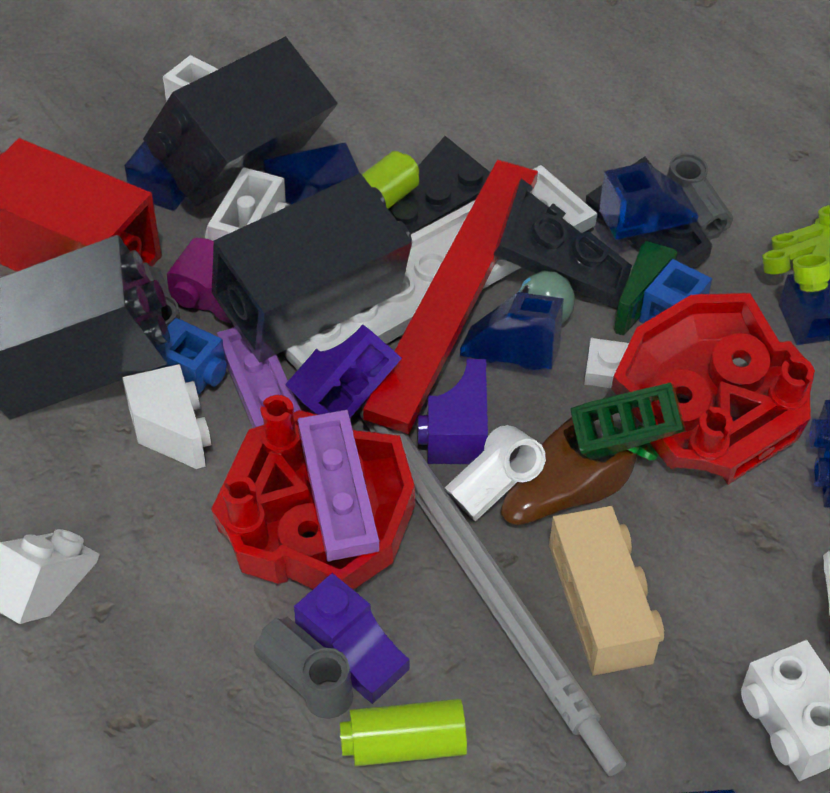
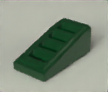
(647, 266)
(603, 409)

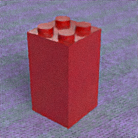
(63, 205)

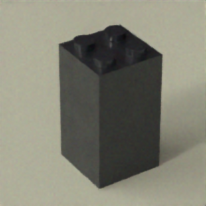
(237, 119)
(310, 266)
(77, 326)

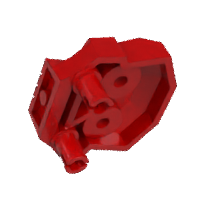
(694, 351)
(271, 502)

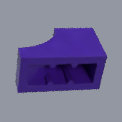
(344, 374)
(457, 419)
(344, 622)

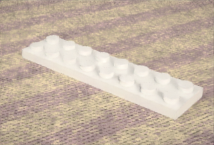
(427, 252)

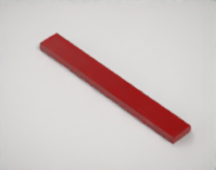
(446, 303)

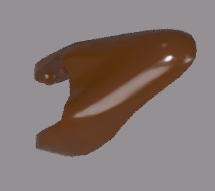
(566, 480)

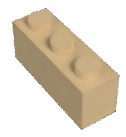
(605, 590)

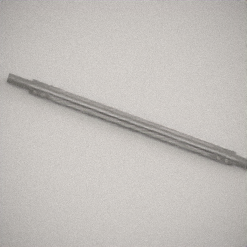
(507, 606)

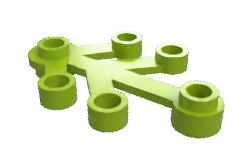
(810, 270)

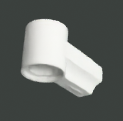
(493, 474)

